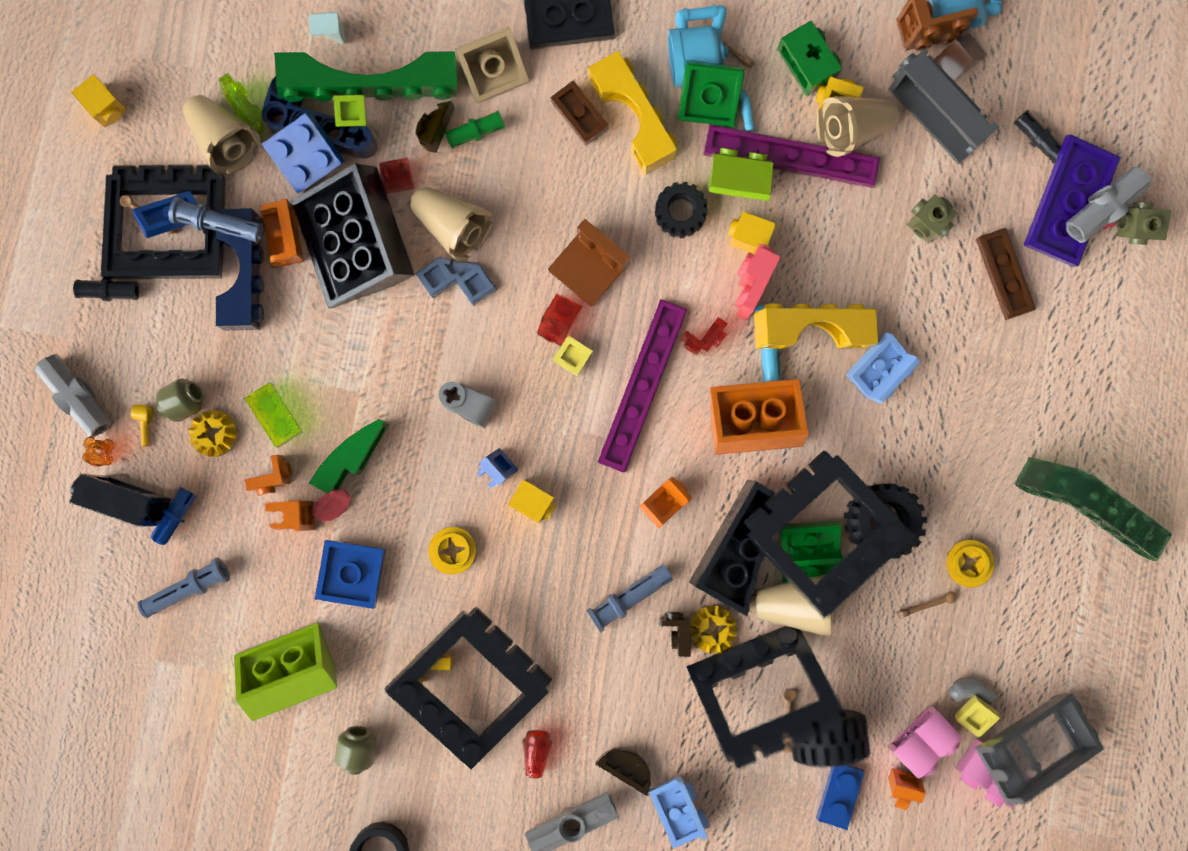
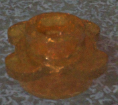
(98, 459)

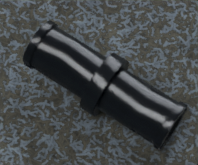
(1038, 135)
(106, 289)

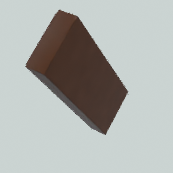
(1005, 274)

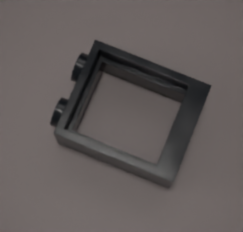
(118, 499)

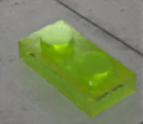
(237, 98)
(273, 415)

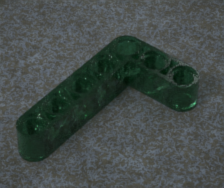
(1097, 503)

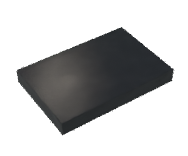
(568, 22)

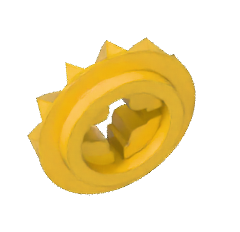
(224, 438)
(444, 562)
(982, 566)
(700, 623)

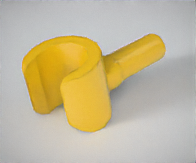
(144, 415)

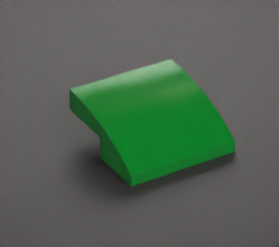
(813, 546)

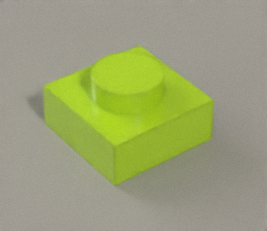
(349, 110)

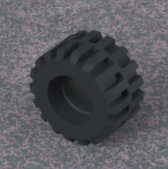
(906, 507)
(838, 747)

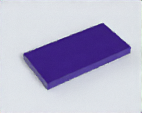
(1075, 177)

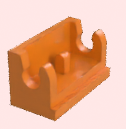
(282, 233)
(296, 515)

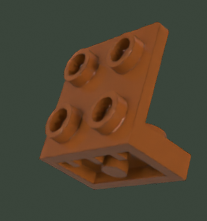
(922, 31)
(589, 264)

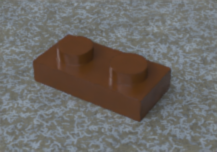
(579, 113)

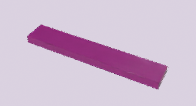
(796, 156)
(642, 386)

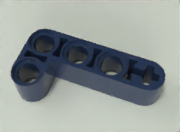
(292, 110)

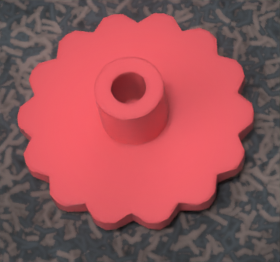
(331, 505)

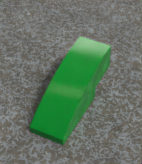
(349, 456)

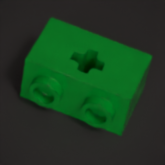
(809, 71)

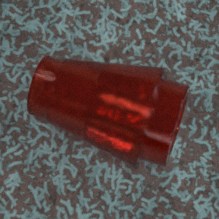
(536, 752)

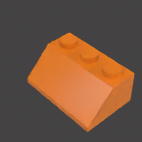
(757, 416)

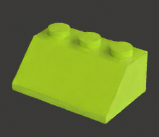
(284, 672)

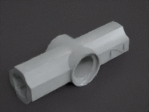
(1108, 204)
(73, 395)
(589, 815)

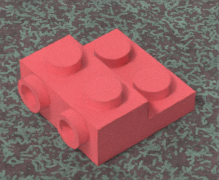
(755, 275)

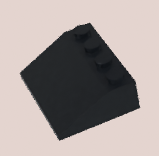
(352, 235)

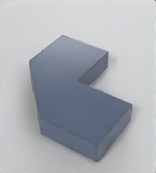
(446, 272)

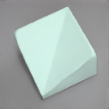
(328, 25)

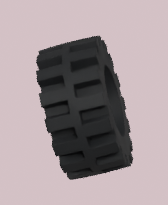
(687, 193)

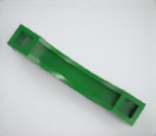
(304, 77)

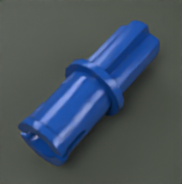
(173, 516)

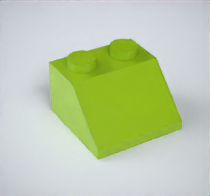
(740, 175)

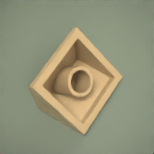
(492, 64)

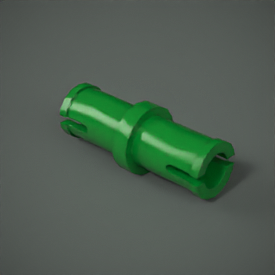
(474, 129)

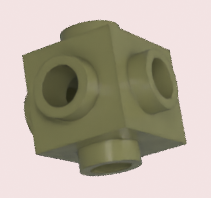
(932, 218)
(1144, 223)

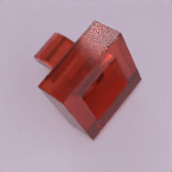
(396, 175)

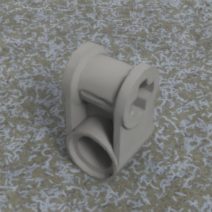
(472, 404)

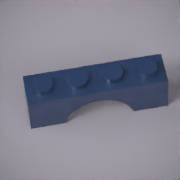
(240, 305)

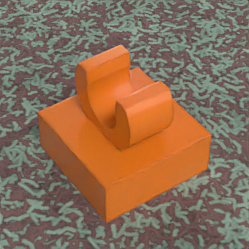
(905, 788)

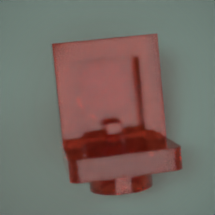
(558, 319)
(713, 336)

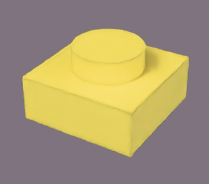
(572, 356)
(977, 716)

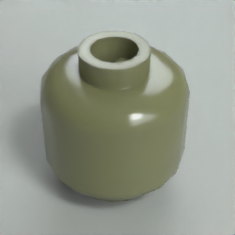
(179, 400)
(355, 750)

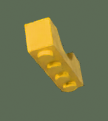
(615, 82)
(848, 327)

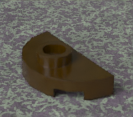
(432, 127)
(627, 767)

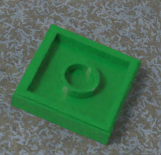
(710, 93)

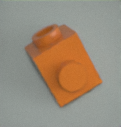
(266, 483)
(665, 501)

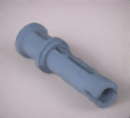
(203, 217)
(196, 583)
(618, 604)

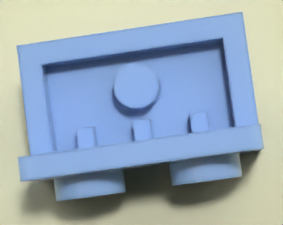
(882, 369)
(677, 811)

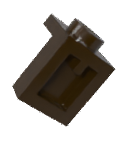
(681, 638)

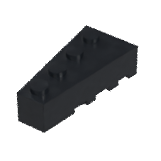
(732, 559)

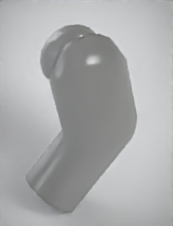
(968, 688)

